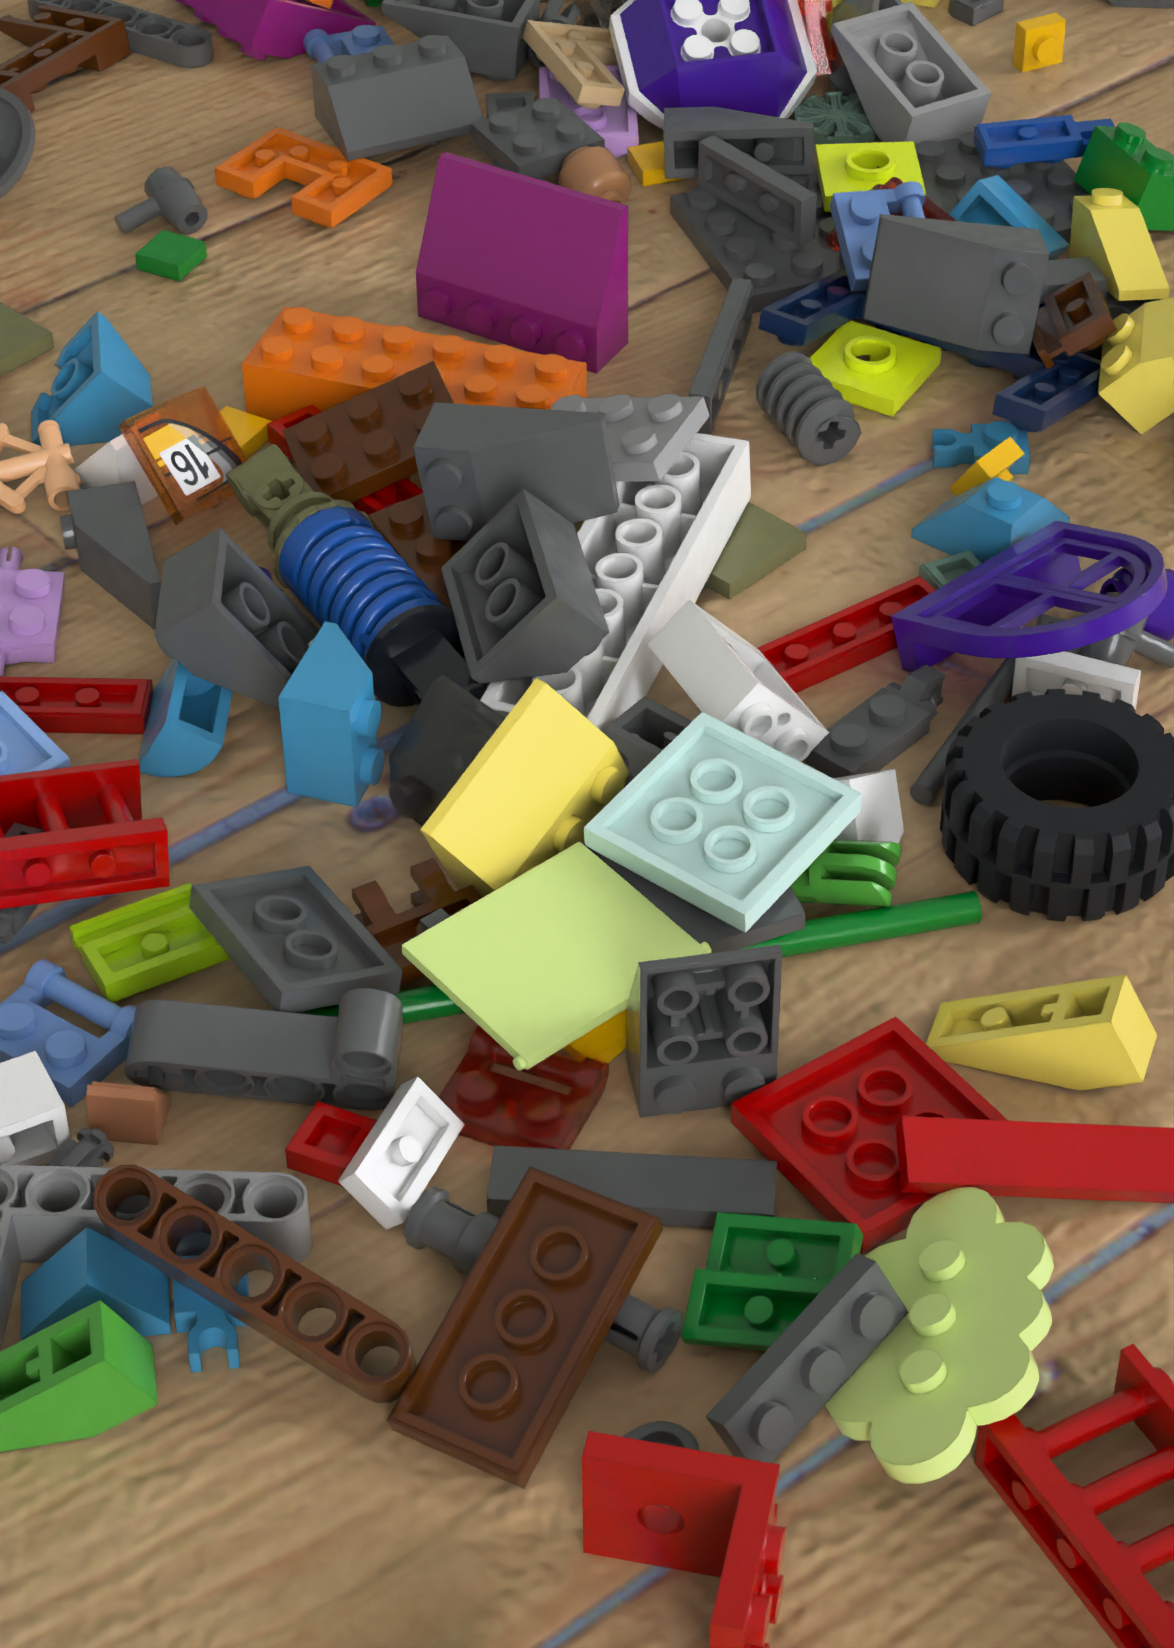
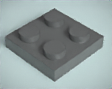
(533, 137)

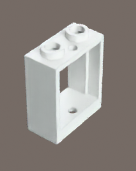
(735, 682)

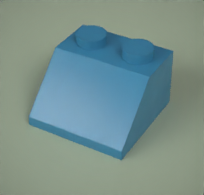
(331, 722)

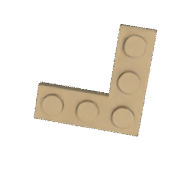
(578, 60)

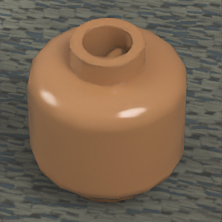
(595, 173)

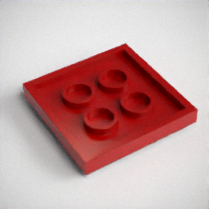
(838, 1119)

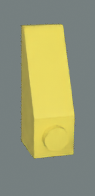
(1118, 242)
(1054, 1035)

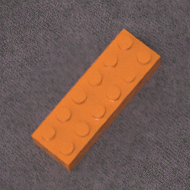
(333, 358)

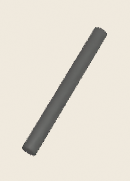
(932, 777)

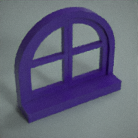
(989, 604)

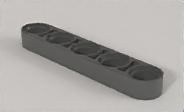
(148, 32)

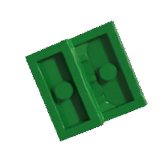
(763, 1277)

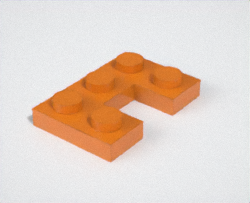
(332, 183)

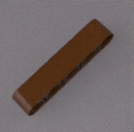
(233, 1255)

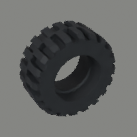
(1050, 854)

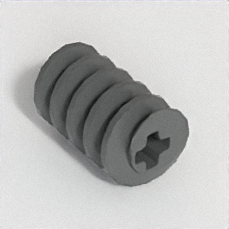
(807, 408)

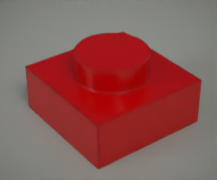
(327, 1142)

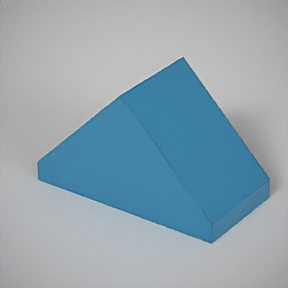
(91, 1271)

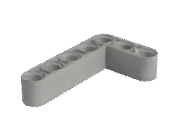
(53, 1204)

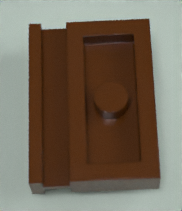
(1072, 320)

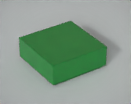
(170, 255)

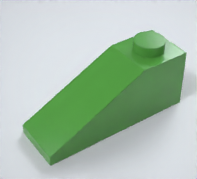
(74, 1380)

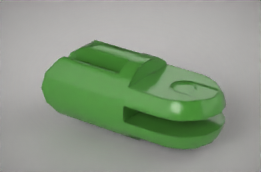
(851, 874)

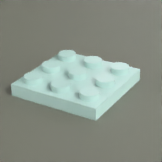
(723, 821)

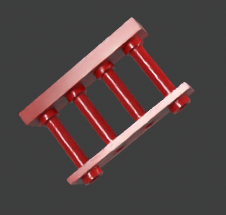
(89, 837)
(1063, 1514)

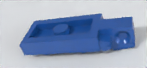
(1033, 140)

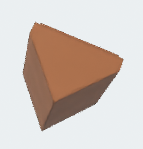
(127, 1111)

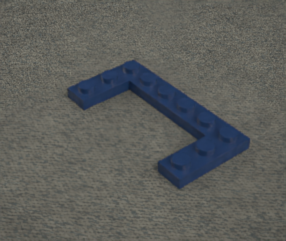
(1030, 404)

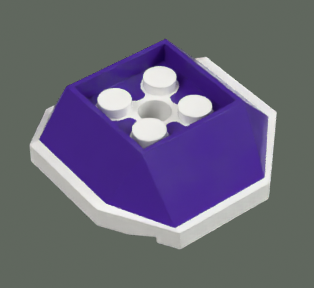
(712, 54)

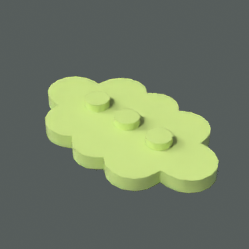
(961, 1347)

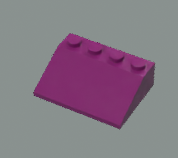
(275, 25)
(525, 262)

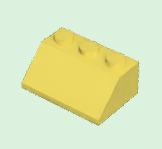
(525, 793)

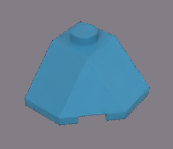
(95, 387)
(986, 519)

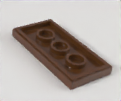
(525, 1326)

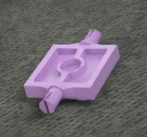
(28, 611)

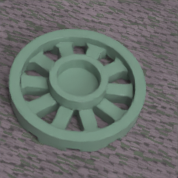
(836, 118)

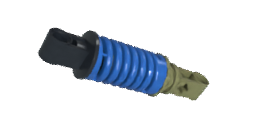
(353, 579)

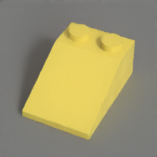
(1140, 365)

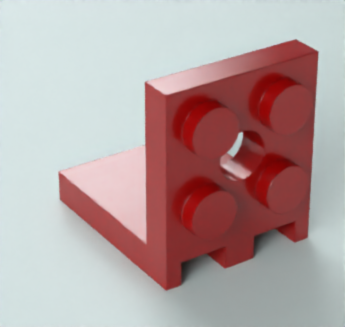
(715, 1524)

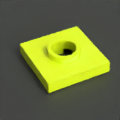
(854, 166)
(889, 377)

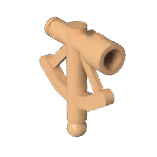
(42, 464)

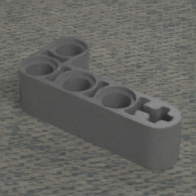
(271, 1053)

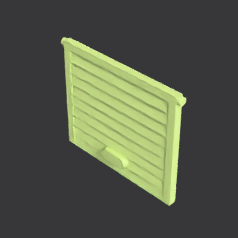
(548, 953)

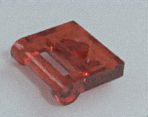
(519, 1113)

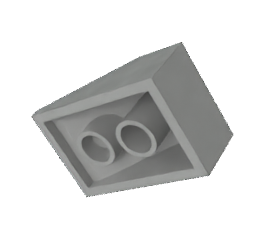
(909, 76)

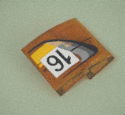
(185, 452)

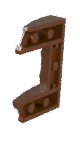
(58, 46)

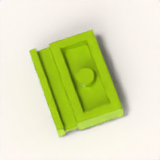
(145, 944)

